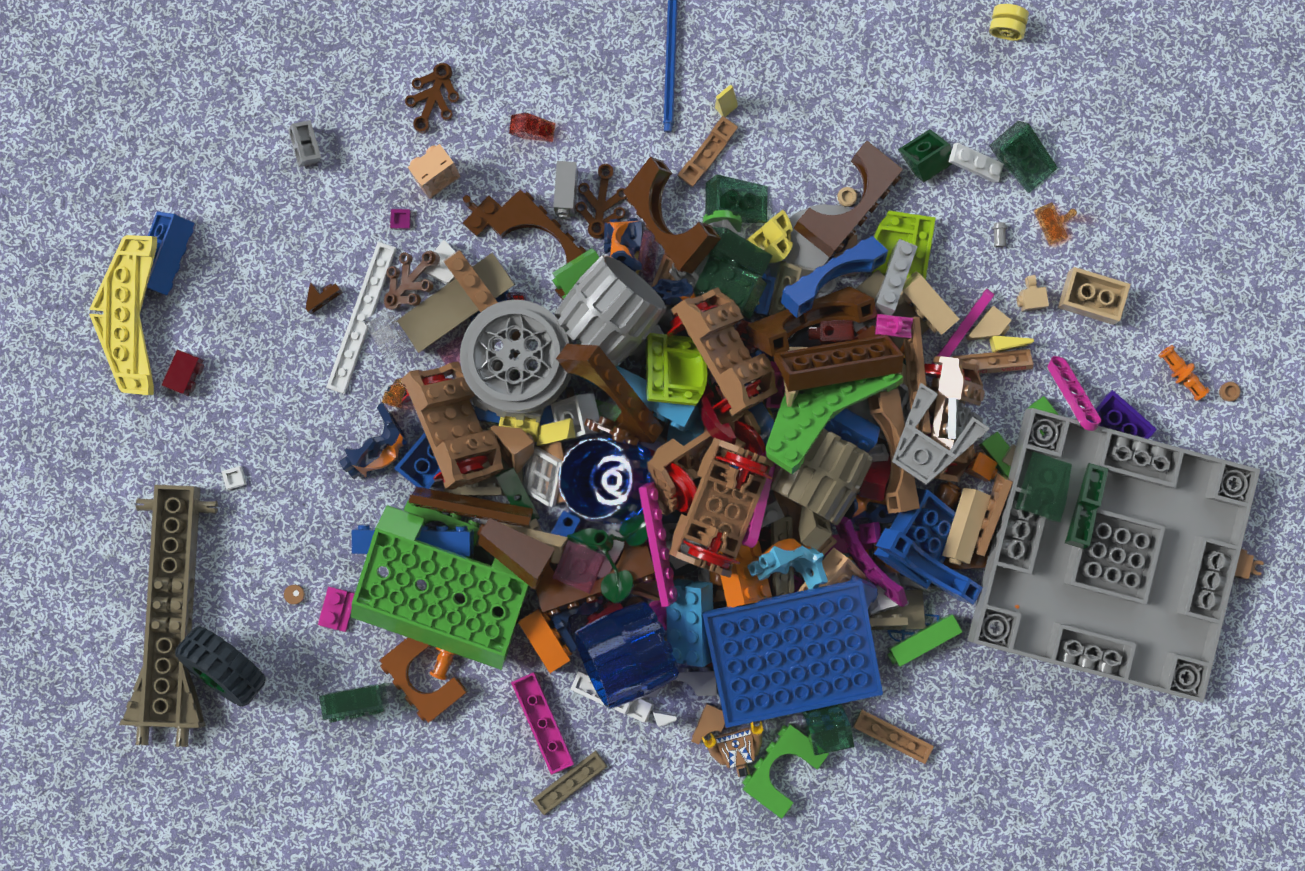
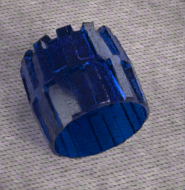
(604, 479)
(626, 654)

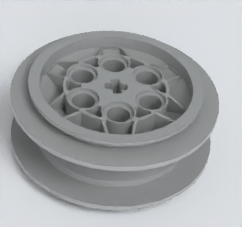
(478, 356)

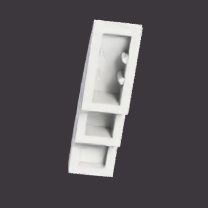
(637, 709)

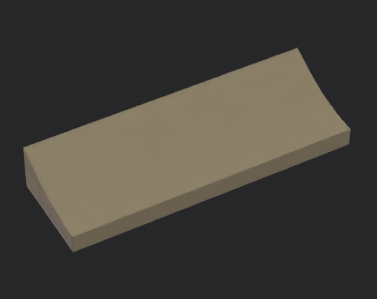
(452, 305)

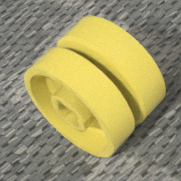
(1009, 22)

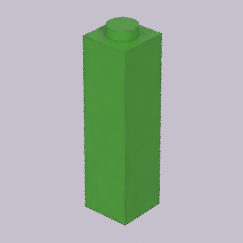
(924, 640)

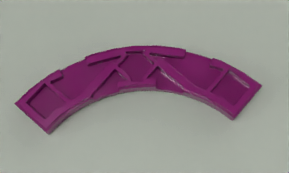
(867, 565)

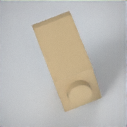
(991, 324)

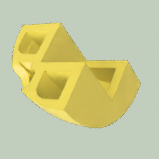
(774, 237)

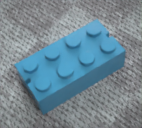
(686, 622)

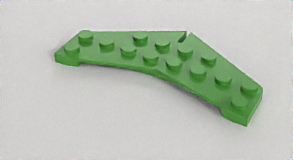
(812, 409)

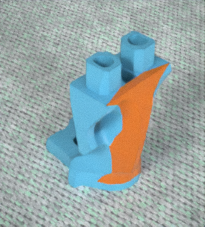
(790, 553)

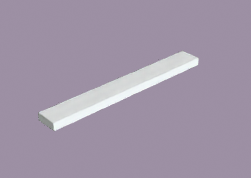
(364, 308)

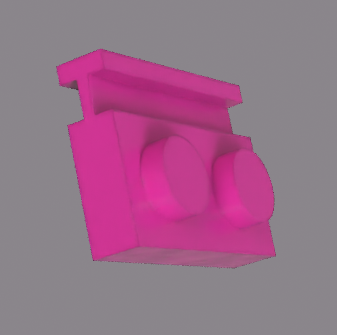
(336, 609)

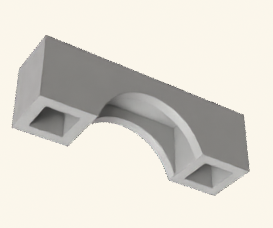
(895, 277)
(701, 681)

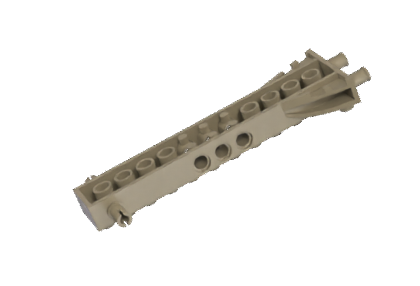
(164, 687)

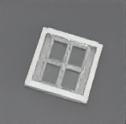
(542, 477)

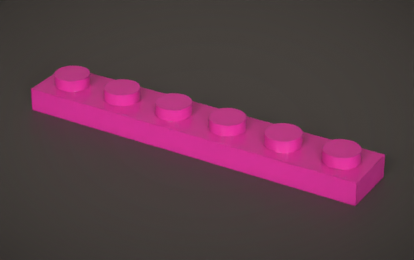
(657, 543)

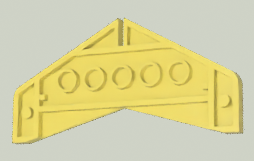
(120, 324)

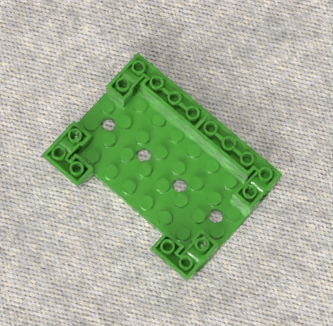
(433, 613)

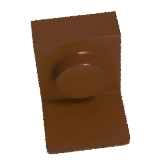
(317, 300)

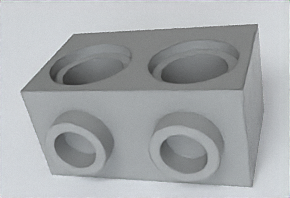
(304, 143)

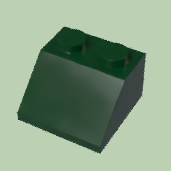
(926, 155)

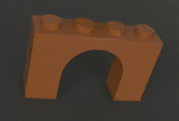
(429, 704)

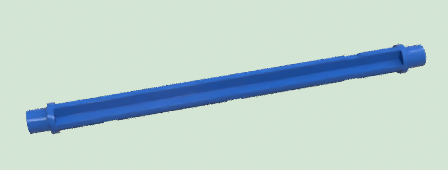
(670, 66)

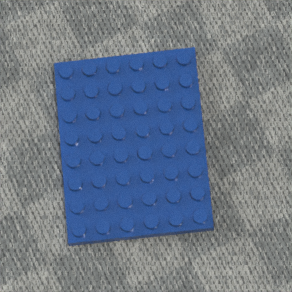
(793, 653)

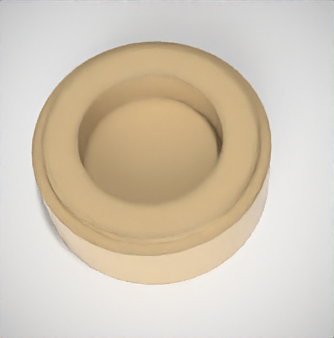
(847, 196)

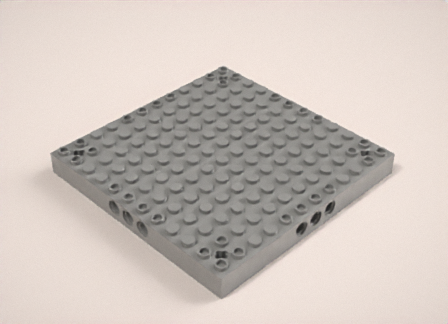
(1156, 570)

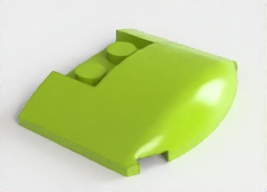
(912, 229)
(674, 370)

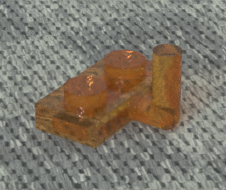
(1052, 223)

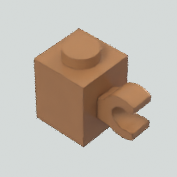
(1246, 565)

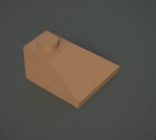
(514, 445)

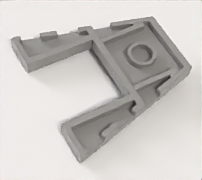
(921, 454)

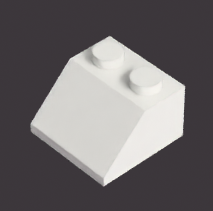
(578, 408)

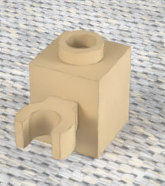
(1032, 297)

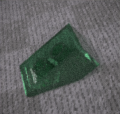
(1023, 155)
(737, 196)
(1045, 488)

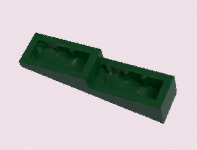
(1086, 507)

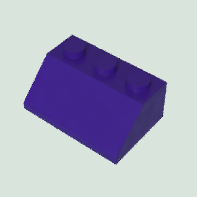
(1122, 417)

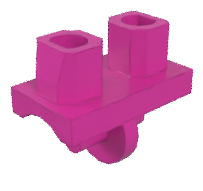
(893, 326)

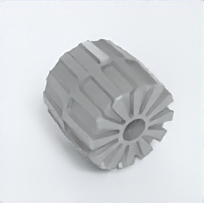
(610, 309)

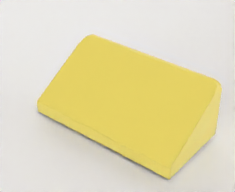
(528, 425)
(556, 432)

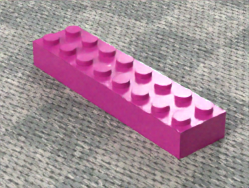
(542, 723)

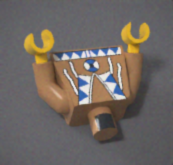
(736, 747)

